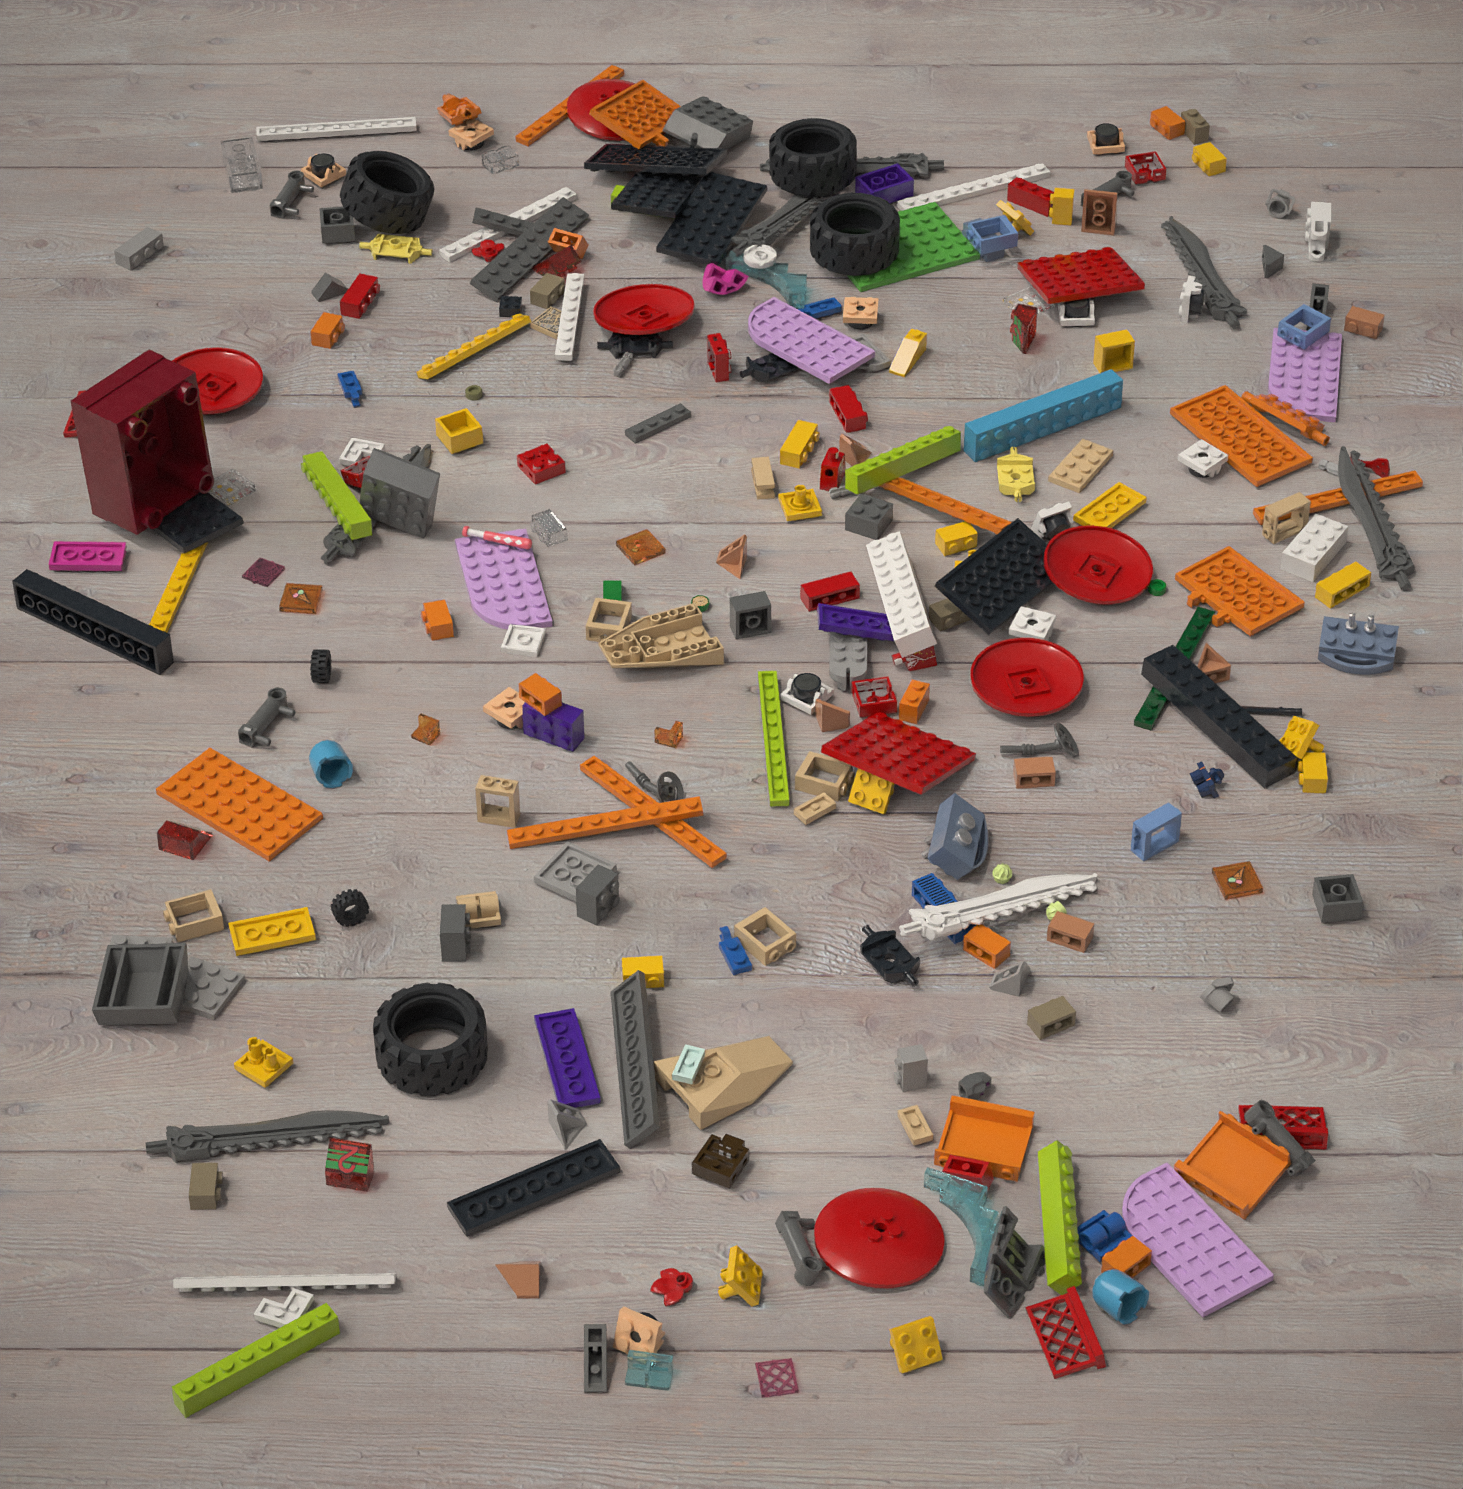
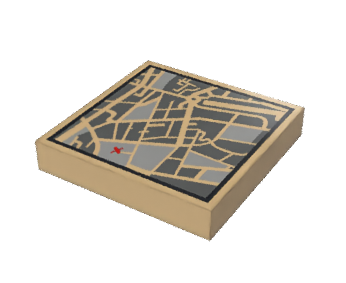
(547, 322)

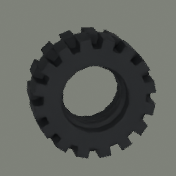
(320, 666)
(348, 899)

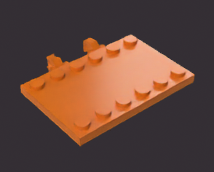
(637, 114)
(1238, 591)

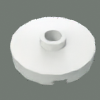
(760, 257)

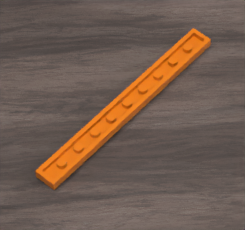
(559, 112)
(1335, 497)
(946, 504)
(635, 797)
(605, 822)

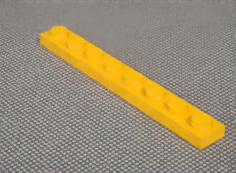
(469, 348)
(176, 588)

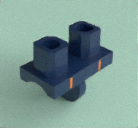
(1211, 778)

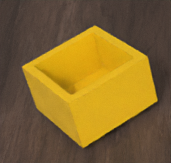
(1114, 351)
(459, 431)

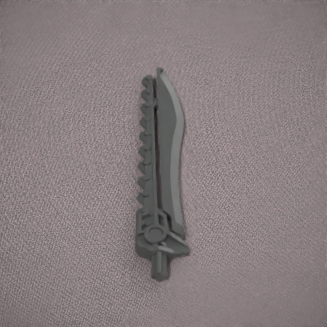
(912, 163)
(768, 230)
(1192, 250)
(340, 543)
(1397, 561)
(202, 1141)

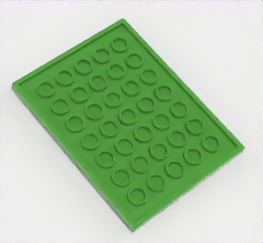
(926, 245)

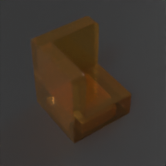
(427, 731)
(669, 737)

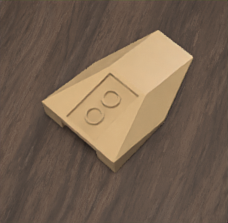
(664, 641)
(727, 1078)

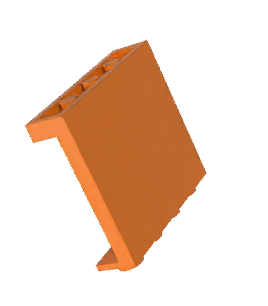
(986, 1134)
(1234, 1165)

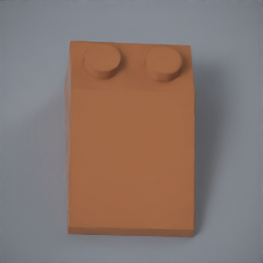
(1099, 212)

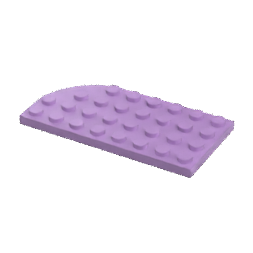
(805, 341)
(1307, 376)
(503, 582)
(1190, 1241)

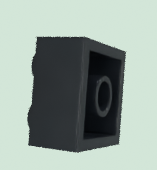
(510, 306)

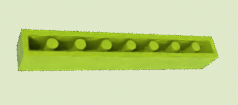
(902, 460)
(336, 495)
(1059, 1217)
(255, 1360)

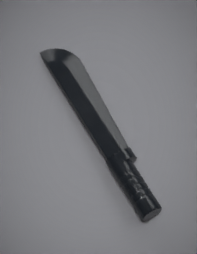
(1271, 710)

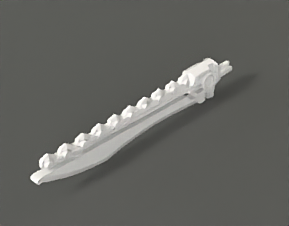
(953, 917)

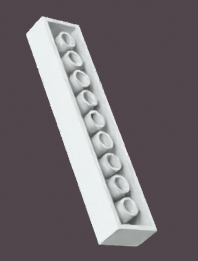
(901, 594)

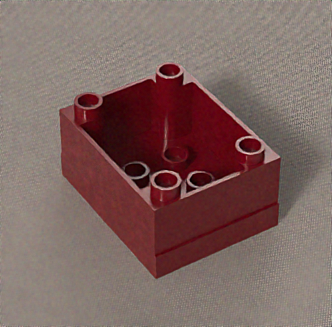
(143, 442)

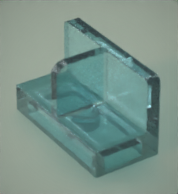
(649, 1370)

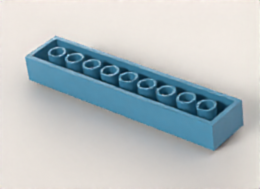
(1043, 415)

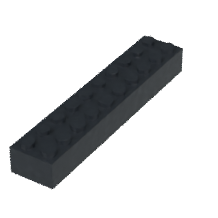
(93, 621)
(1219, 716)

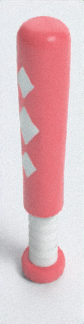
(510, 540)

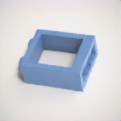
(989, 226)
(1317, 321)
(1142, 841)

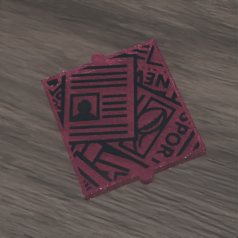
(263, 572)

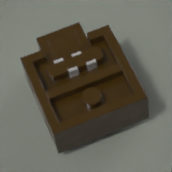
(721, 1160)

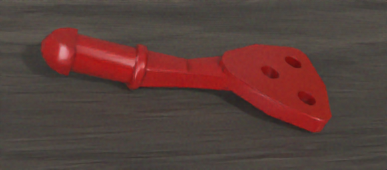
(1383, 469)

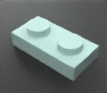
(688, 1064)

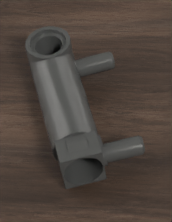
(296, 184)
(1119, 184)
(275, 704)
(1262, 1120)
(806, 1265)

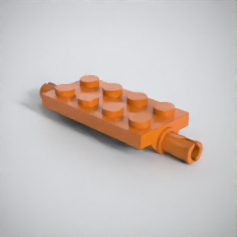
(458, 110)
(1309, 426)

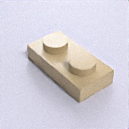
(814, 808)
(915, 1125)

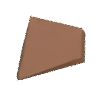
(854, 451)
(734, 556)
(1214, 665)
(830, 716)
(522, 1277)

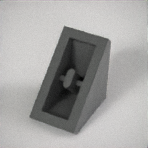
(1271, 261)
(328, 288)

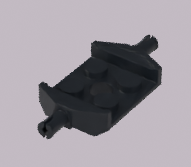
(635, 344)
(767, 367)
(883, 946)

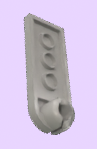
(847, 655)

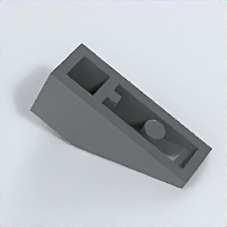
(1319, 298)
(595, 1358)

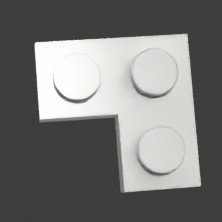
(357, 449)
(282, 1314)

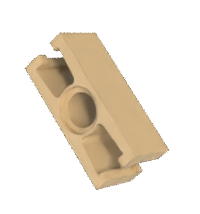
(762, 478)

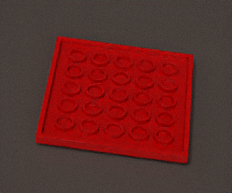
(1080, 275)
(898, 753)

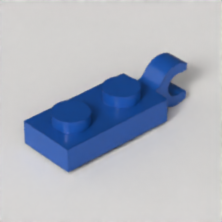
(822, 308)
(350, 386)
(733, 952)

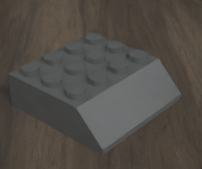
(711, 121)
(399, 493)
(141, 984)

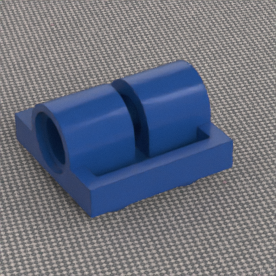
(1102, 1233)

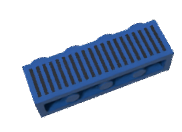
(931, 891)

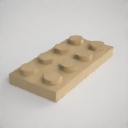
(1080, 465)

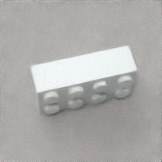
(1314, 547)

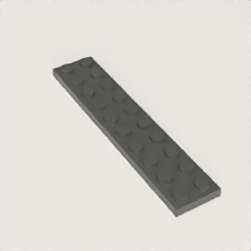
(527, 250)
(634, 1060)

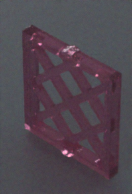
(774, 1364)

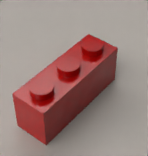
(1029, 196)
(359, 296)
(848, 408)
(830, 591)

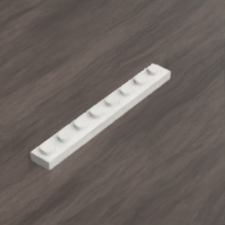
(569, 317)

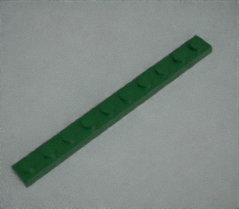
(1187, 645)

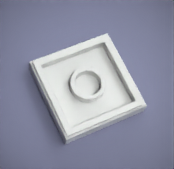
(523, 640)

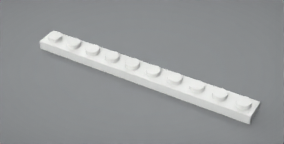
(331, 129)
(975, 188)
(529, 213)
(274, 1282)

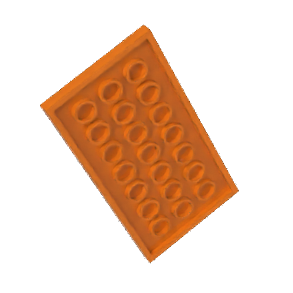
(1247, 437)
(239, 804)

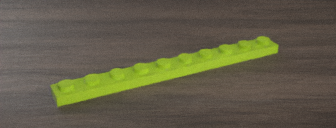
(773, 738)

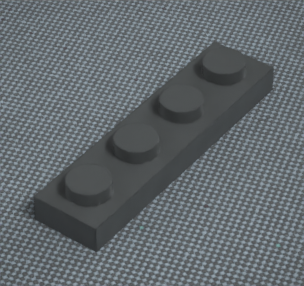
(500, 221)
(657, 423)

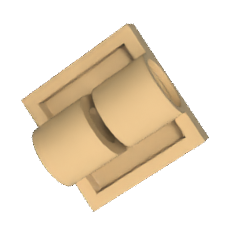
(482, 908)

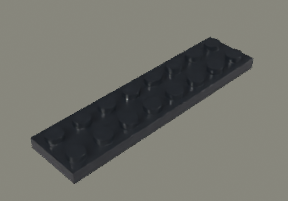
(533, 1187)

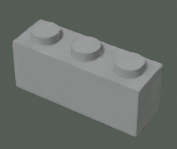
(139, 248)

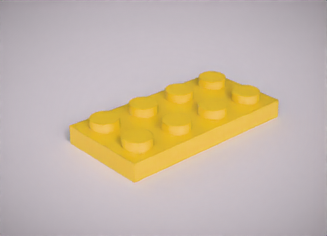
(1110, 507)
(271, 931)

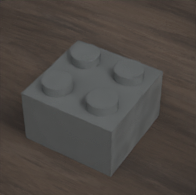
(336, 225)
(869, 516)
(750, 615)
(597, 895)
(1337, 898)
(454, 933)

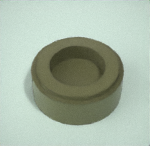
(473, 392)

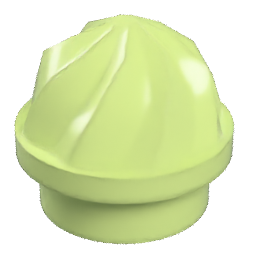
(1002, 873)
(1053, 908)

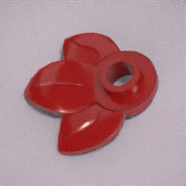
(488, 250)
(671, 1285)

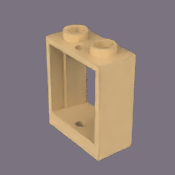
(1300, 509)
(596, 631)
(816, 786)
(498, 814)
(191, 904)
(757, 922)

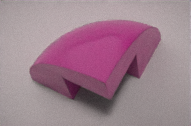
(722, 282)

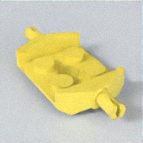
(396, 246)
(1015, 467)

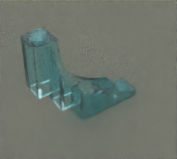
(789, 285)
(968, 1203)

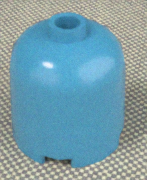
(330, 763)
(1119, 1295)

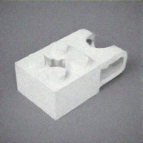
(1318, 229)

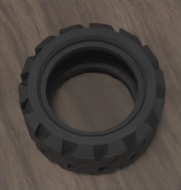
(813, 157)
(387, 192)
(854, 234)
(435, 1069)

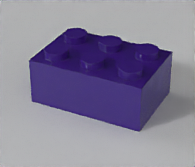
(887, 183)
(560, 727)

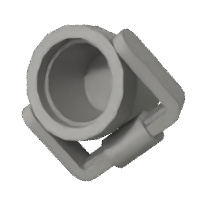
(1280, 203)
(1219, 993)

